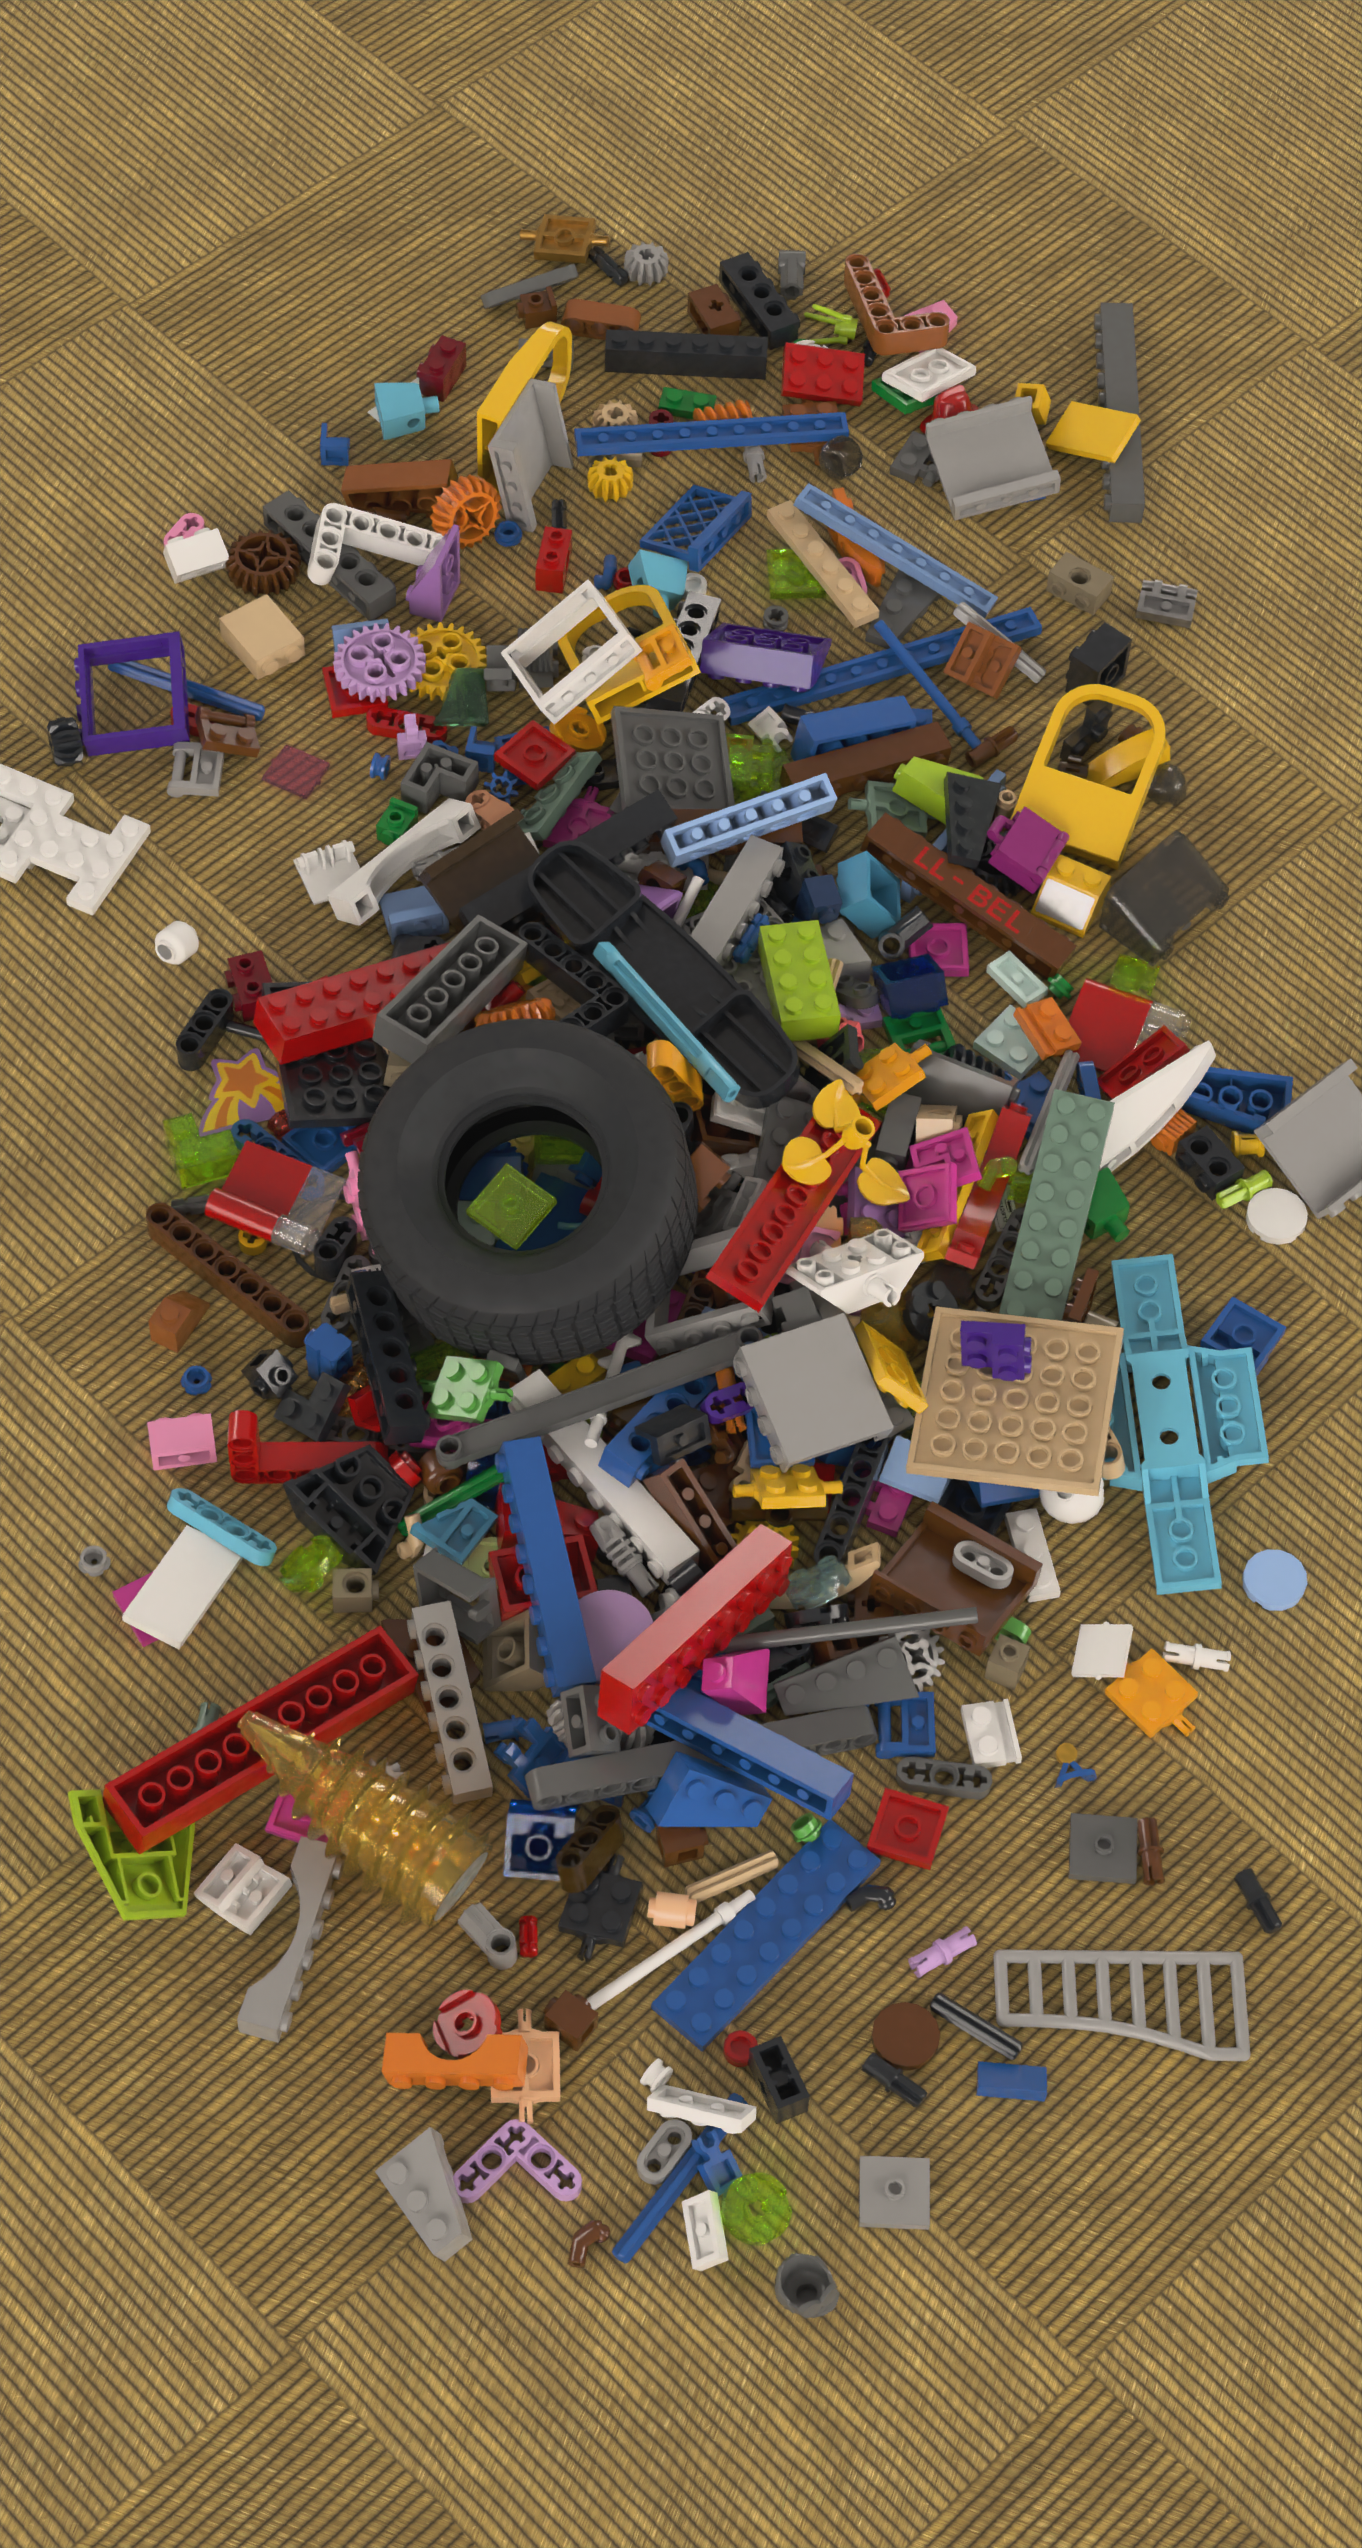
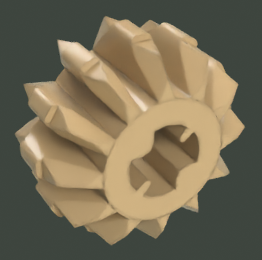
(614, 415)

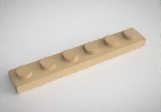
(823, 564)

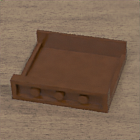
(925, 1579)

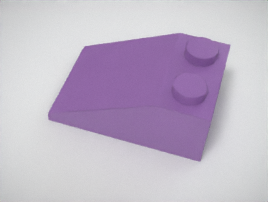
(437, 579)

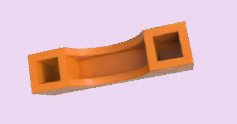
(496, 2063)

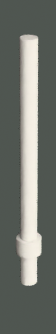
(722, 1915)

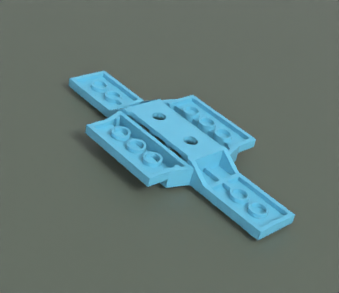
(1226, 1412)

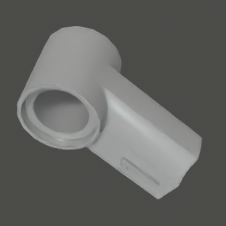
(488, 1935)

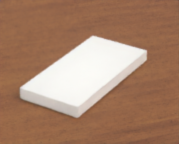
(182, 1587)

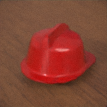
(949, 404)

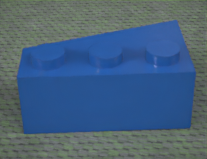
(706, 1796)

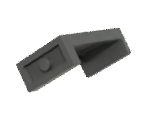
(961, 1085)

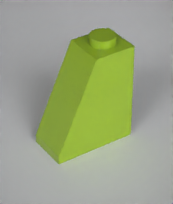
(923, 785)

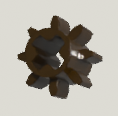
(1074, 766)

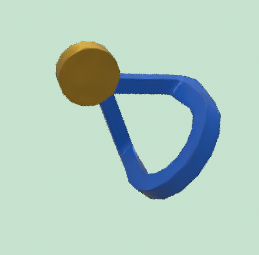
(1066, 1755)

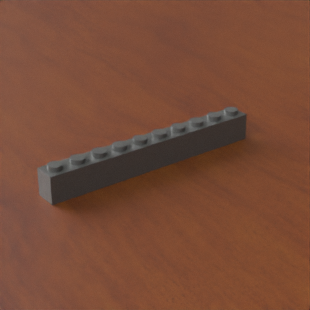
(1120, 392)

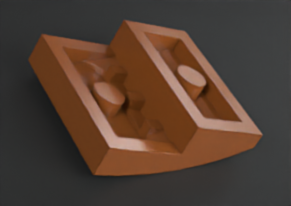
(982, 660)

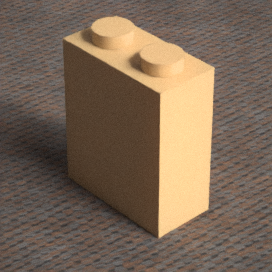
(262, 637)

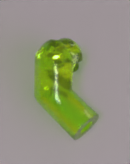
(995, 1169)

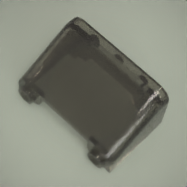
(1161, 898)

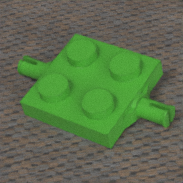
(465, 1389)

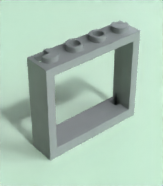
(707, 1326)

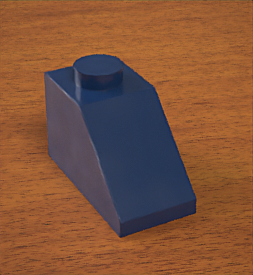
(818, 900)

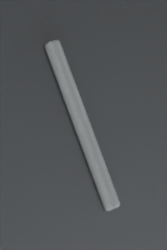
(1060, 1082)

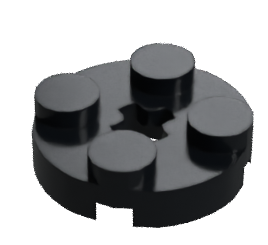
(917, 1305)
(817, 1616)

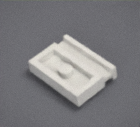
(991, 1733)

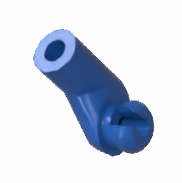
(609, 571)
(698, 868)

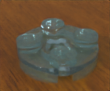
(817, 1584)

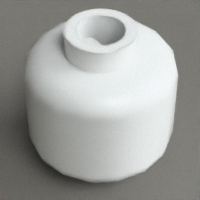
(176, 942)

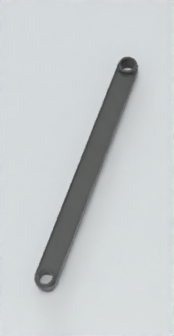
(594, 1398)

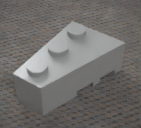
(844, 946)
(427, 2194)

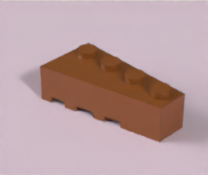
(397, 485)

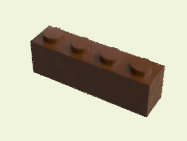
(692, 1511)

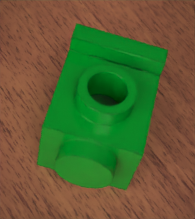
(396, 821)

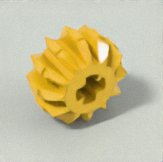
(610, 479)

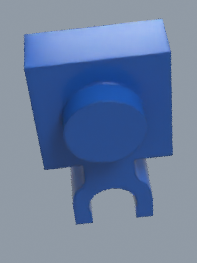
(718, 2167)

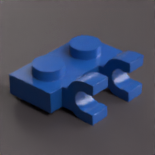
(544, 1751)

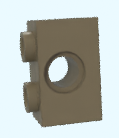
(1079, 583)

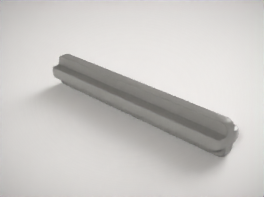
(1024, 661)

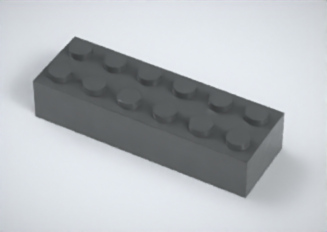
(450, 989)

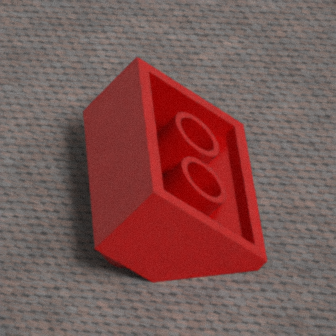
(509, 1575)

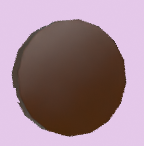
(905, 2036)

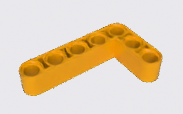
(675, 1073)

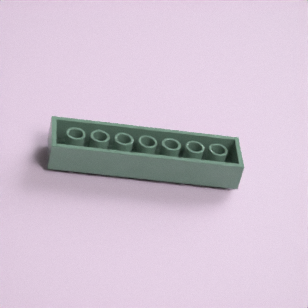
(1057, 1206)

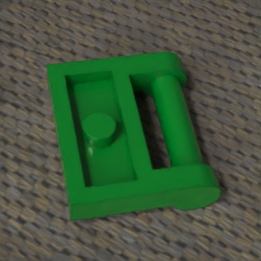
(919, 1026)

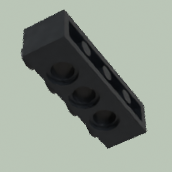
(759, 300)

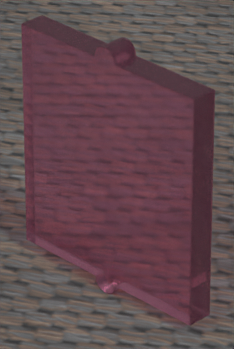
(296, 771)

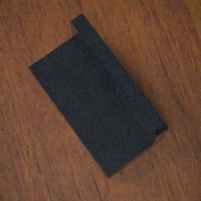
(675, 1433)

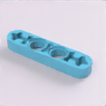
(221, 1527)

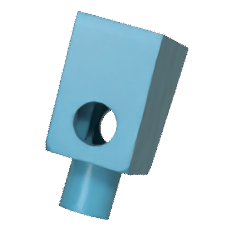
(402, 408)
(662, 573)

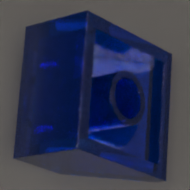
(536, 1839)

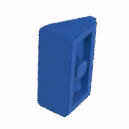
(1011, 2081)

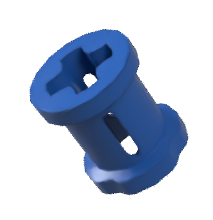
(641, 1816)

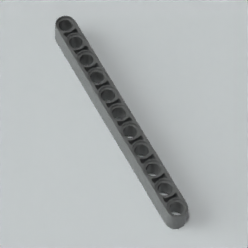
(644, 1766)

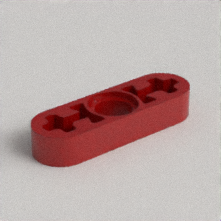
(389, 715)

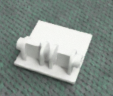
(326, 869)

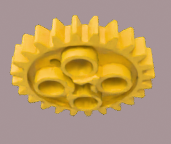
(445, 652)

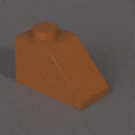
(176, 1319)

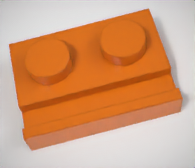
(1047, 1028)

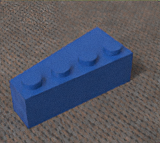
(1239, 1098)

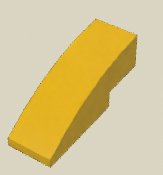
(1124, 760)

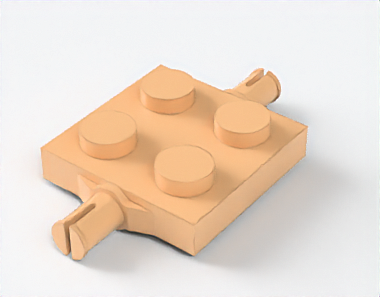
(542, 2069)

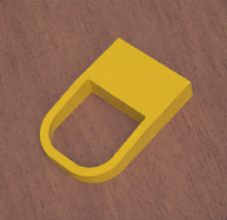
(513, 380)
(627, 685)
(1091, 813)

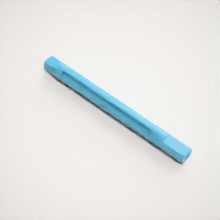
(667, 1021)

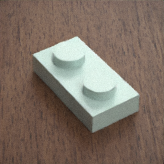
(1017, 979)

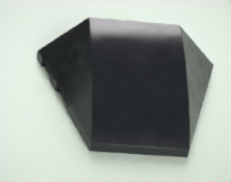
(354, 1504)

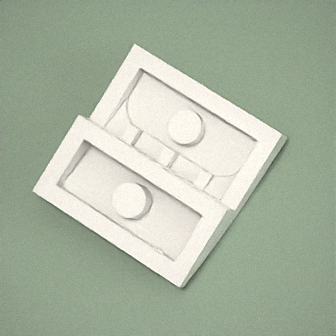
(243, 1889)

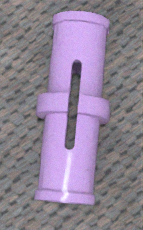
(942, 1951)

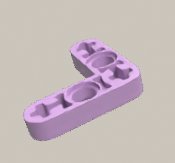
(522, 2153)

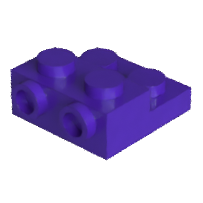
(996, 1346)

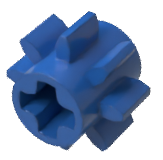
(504, 782)

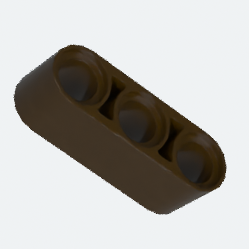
(590, 1848)

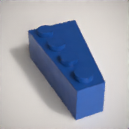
(851, 725)

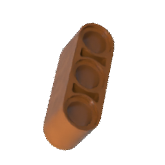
(593, 318)

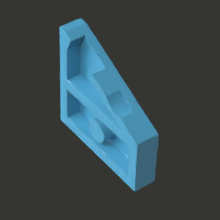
(456, 1530)

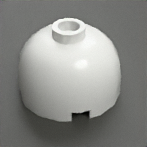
(1072, 1507)

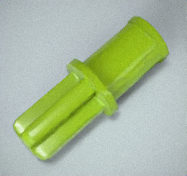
(1244, 1189)

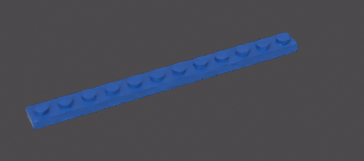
(872, 668)

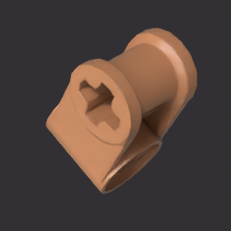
(488, 807)

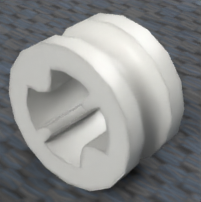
(656, 2075)

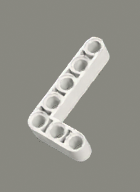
(341, 526)

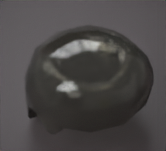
(840, 457)
(1168, 785)

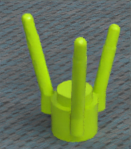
(844, 325)

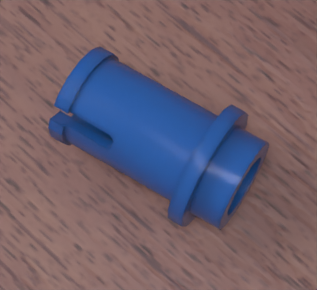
(501, 1730)

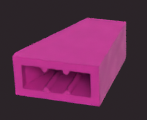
(738, 1680)

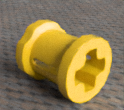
(1246, 1144)

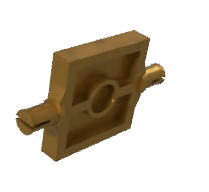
(564, 238)

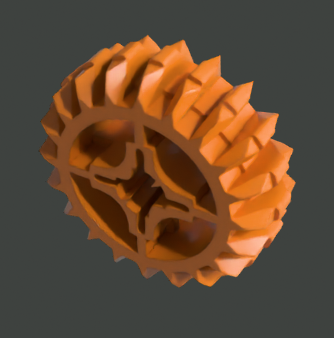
(476, 498)
(527, 1009)

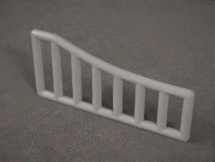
(1138, 2029)

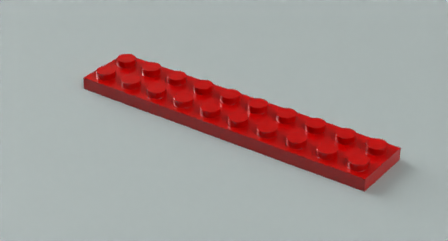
(781, 1223)

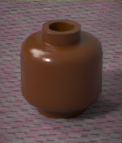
(437, 1478)

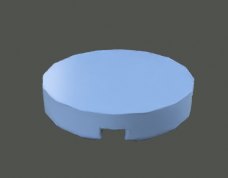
(1274, 1580)

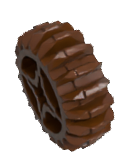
(263, 563)

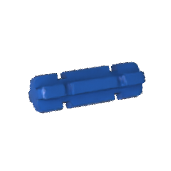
(749, 939)

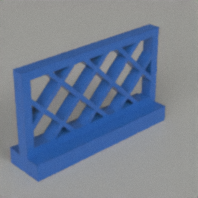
(714, 532)

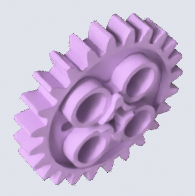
(379, 662)

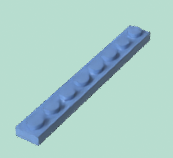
(894, 550)

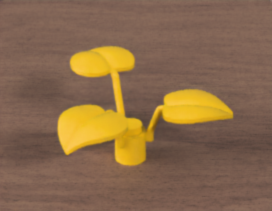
(807, 1164)

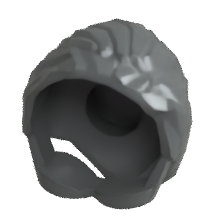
(806, 2286)

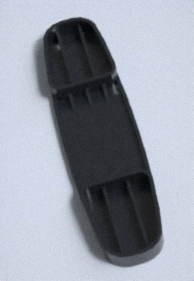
(597, 902)

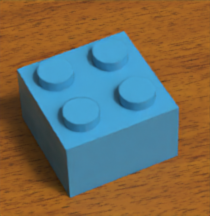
(868, 894)

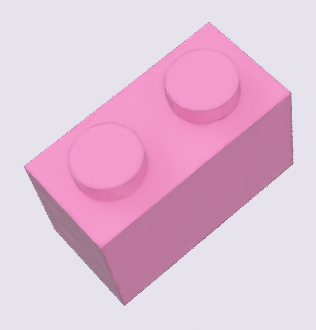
(182, 1441)

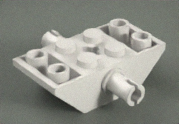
(860, 1271)

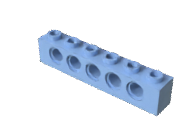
(748, 818)

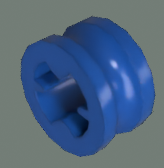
(380, 766)

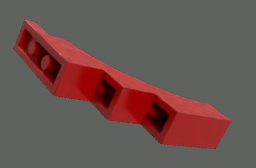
(983, 1205)

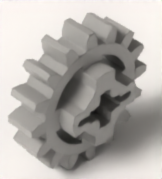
(921, 1655)

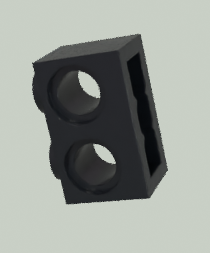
(1214, 1159)

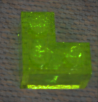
(197, 1157)

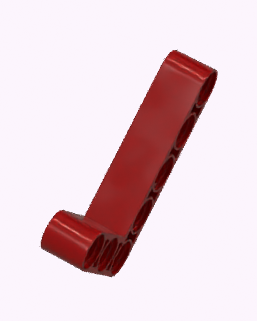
(279, 1461)

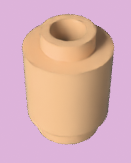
(672, 1910)

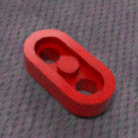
(405, 1467)

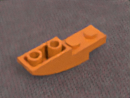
(871, 565)

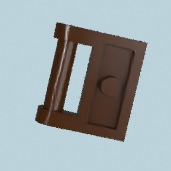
(226, 738)

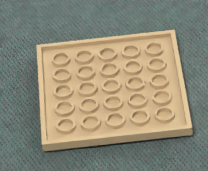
(1025, 1431)

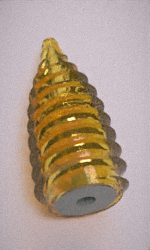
(375, 1820)

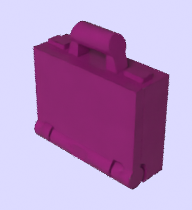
(1027, 847)

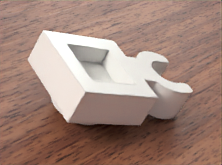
(770, 726)

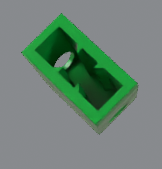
(1108, 1209)

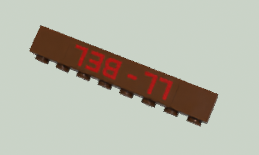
(968, 897)

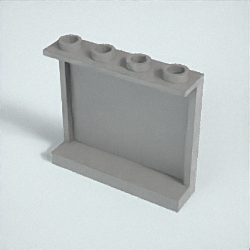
(812, 1391)

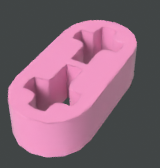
(180, 528)

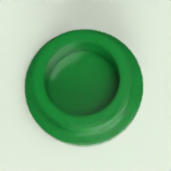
(1059, 987)

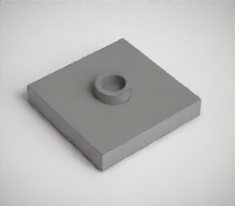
(894, 2192)

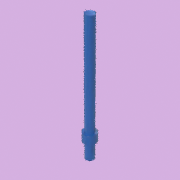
(959, 725)

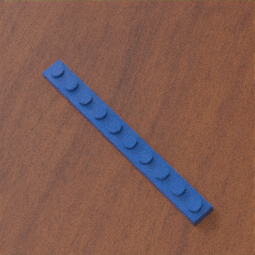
(710, 434)

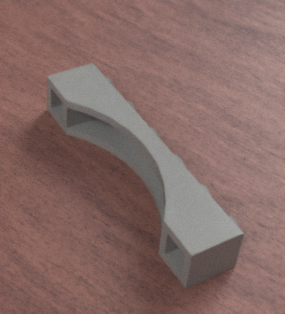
(269, 2000)

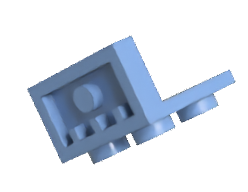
(413, 913)

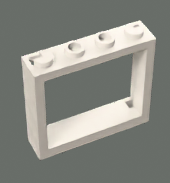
(586, 676)

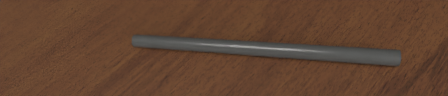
(852, 1629)

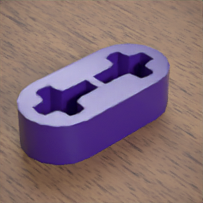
(731, 1409)

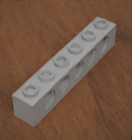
(439, 1621)

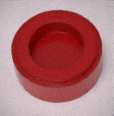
(737, 2047)

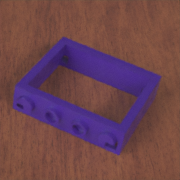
(125, 651)

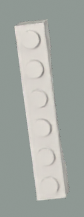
(359, 895)

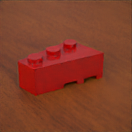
(573, 1520)

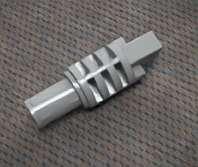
(623, 1556)

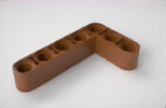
(885, 332)

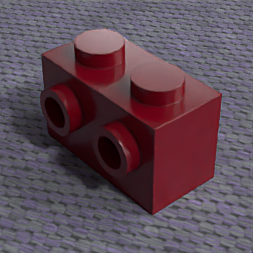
(442, 367)
(246, 976)

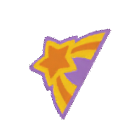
(241, 1092)

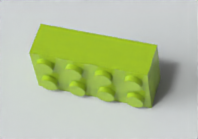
(799, 980)

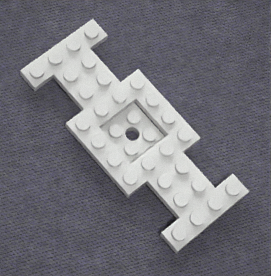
(60, 844)

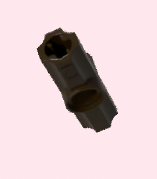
(750, 1510)

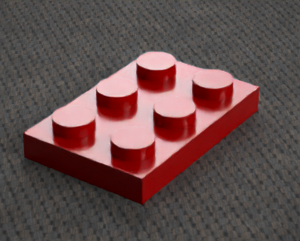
(822, 374)
(1143, 1061)

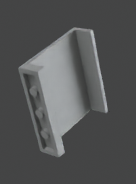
(527, 447)
(991, 458)
(1320, 1141)

